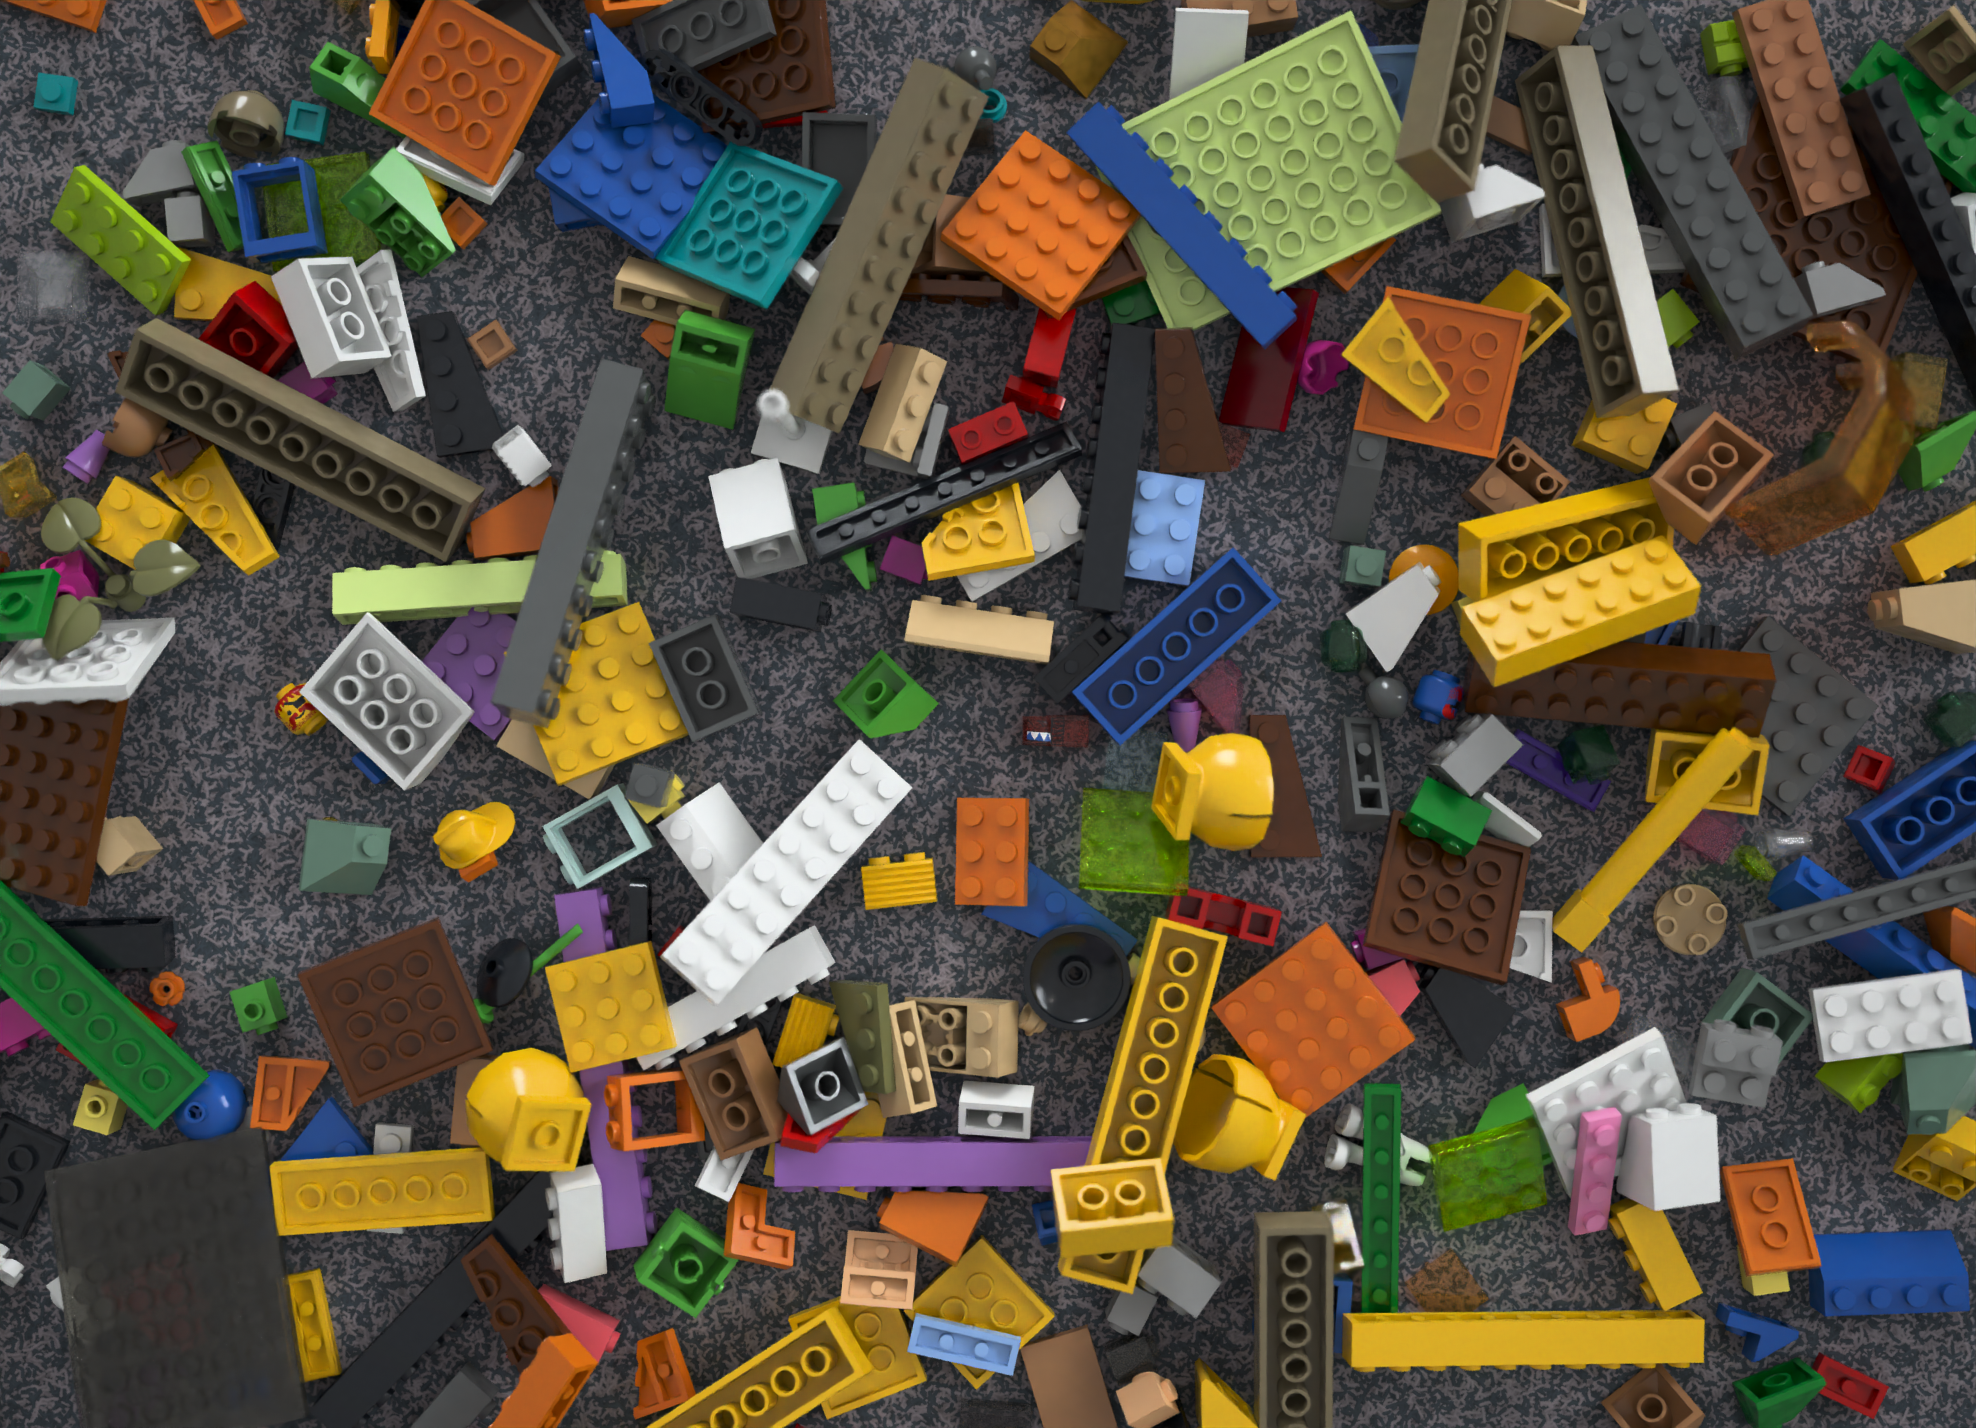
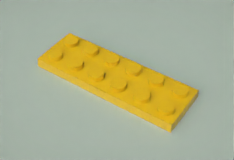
(382, 1191)

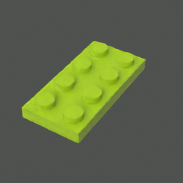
(120, 240)

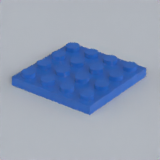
(633, 176)

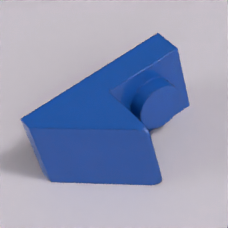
(1762, 1333)

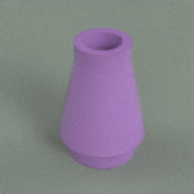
(87, 458)
(1184, 722)

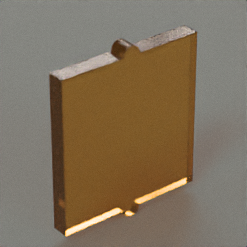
(1446, 1286)

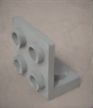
(926, 451)

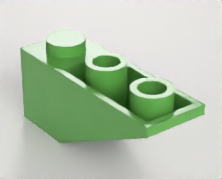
(347, 82)
(836, 501)

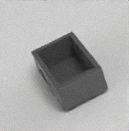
(533, 22)
(841, 149)

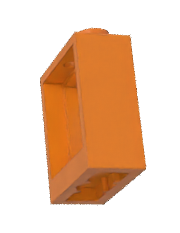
(619, 1128)

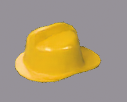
(470, 835)

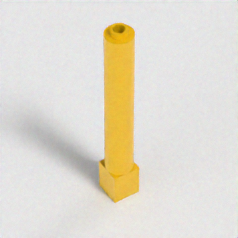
(1589, 909)

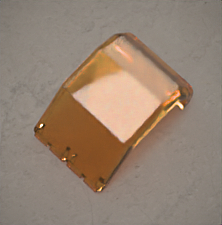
(1859, 462)

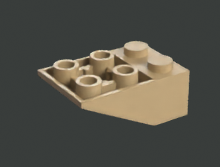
(969, 1034)

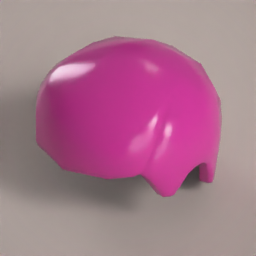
(1321, 365)

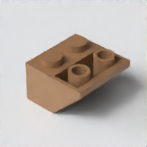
(1514, 481)

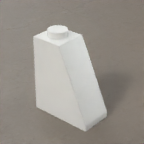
(1395, 612)

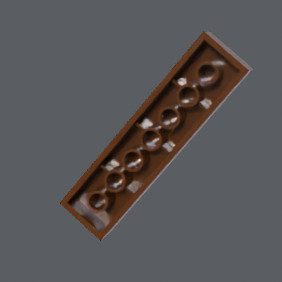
(1637, 688)

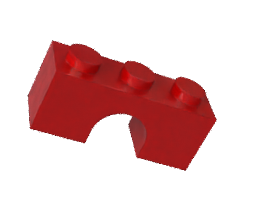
(1225, 914)

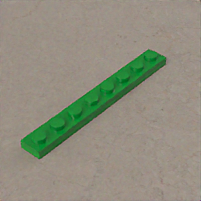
(1380, 1197)

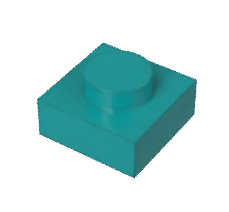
(55, 94)
(307, 122)

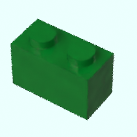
(1446, 817)

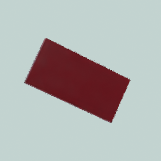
(1266, 380)

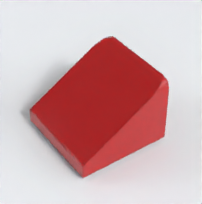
(1869, 769)

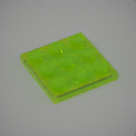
(343, 232)
(1128, 846)
(1488, 1174)

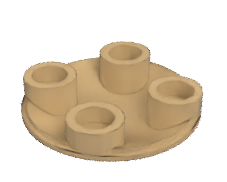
(1689, 919)

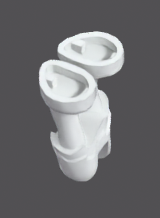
(1341, 1151)

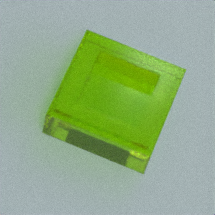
(1755, 863)

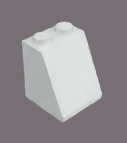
(757, 519)
(1671, 1158)

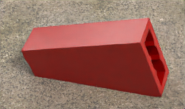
(1048, 348)

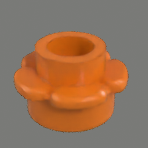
(176, 987)

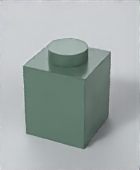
(35, 391)
(1362, 567)

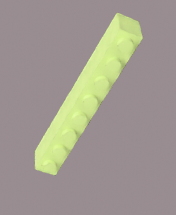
(454, 589)

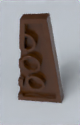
(955, 286)
(1186, 414)
(1291, 823)
(513, 1302)

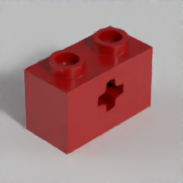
(988, 433)

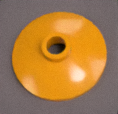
(1441, 563)

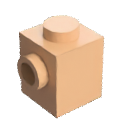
(1148, 1400)

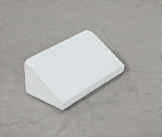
(1505, 823)

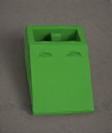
(401, 212)
(707, 368)

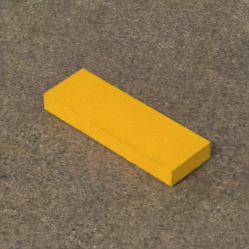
(313, 1326)

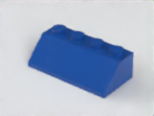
(1888, 1274)

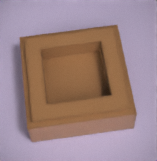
(492, 344)

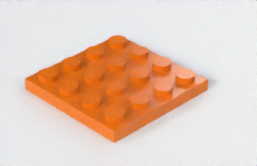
(464, 86)
(1041, 225)
(1476, 357)
(1313, 1021)

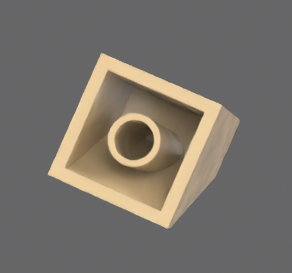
(1929, 614)

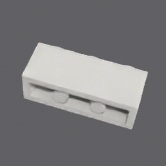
(577, 1223)

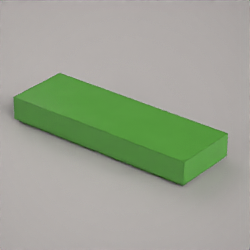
(216, 187)

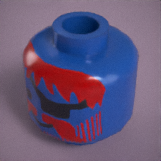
(1438, 697)

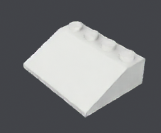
(388, 703)

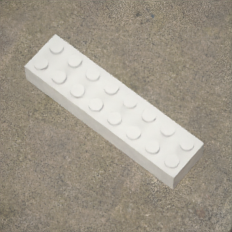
(785, 873)

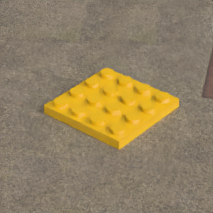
(612, 701)

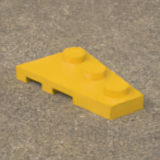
(1396, 363)

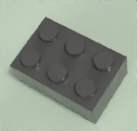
(705, 678)

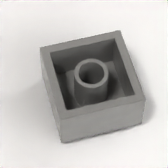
(1473, 753)
(1180, 1276)

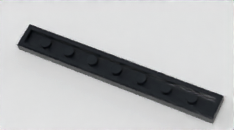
(943, 493)

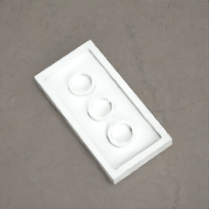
(1890, 1015)

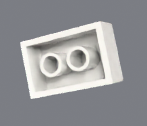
(331, 316)

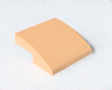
(878, 1270)

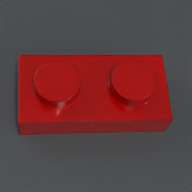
(1850, 1386)

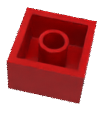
(253, 330)

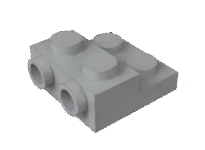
(1735, 1063)

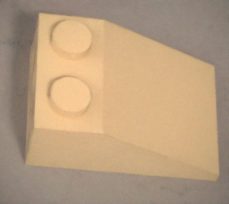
(1946, 51)

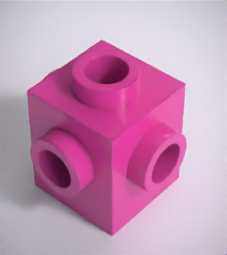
(77, 575)

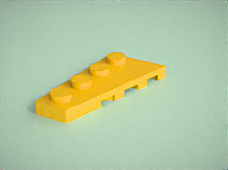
(210, 284)
(220, 509)

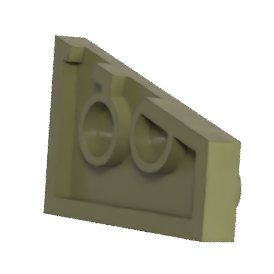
(867, 1030)

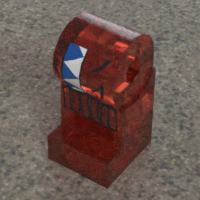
(1056, 730)

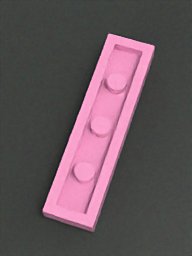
(1594, 1170)

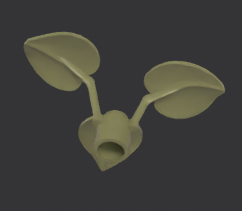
(75, 622)

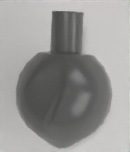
(976, 67)
(1385, 695)

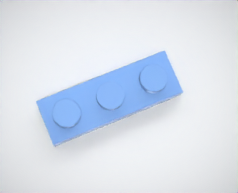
(964, 1344)

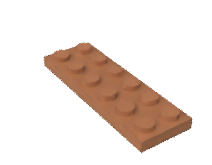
(1801, 105)

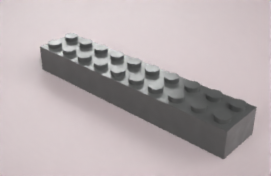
(1693, 187)
(574, 545)

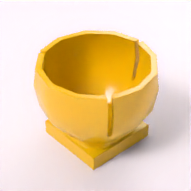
(1210, 784)
(528, 1112)
(1235, 1119)

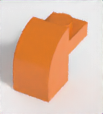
(1595, 1008)

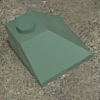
(343, 856)
(1936, 1090)

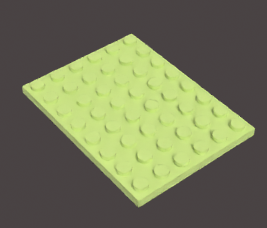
(1287, 160)

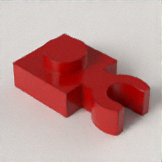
(1031, 398)

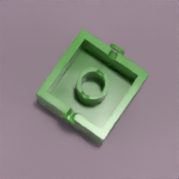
(684, 1263)

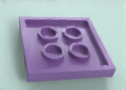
(470, 662)

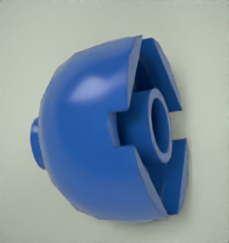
(213, 1107)

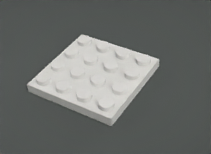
(101, 669)
(1627, 1078)

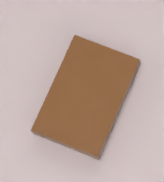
(1068, 1381)

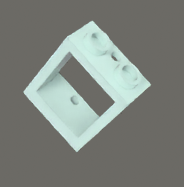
(633, 822)

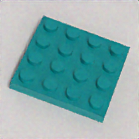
(750, 224)

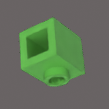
(259, 1006)

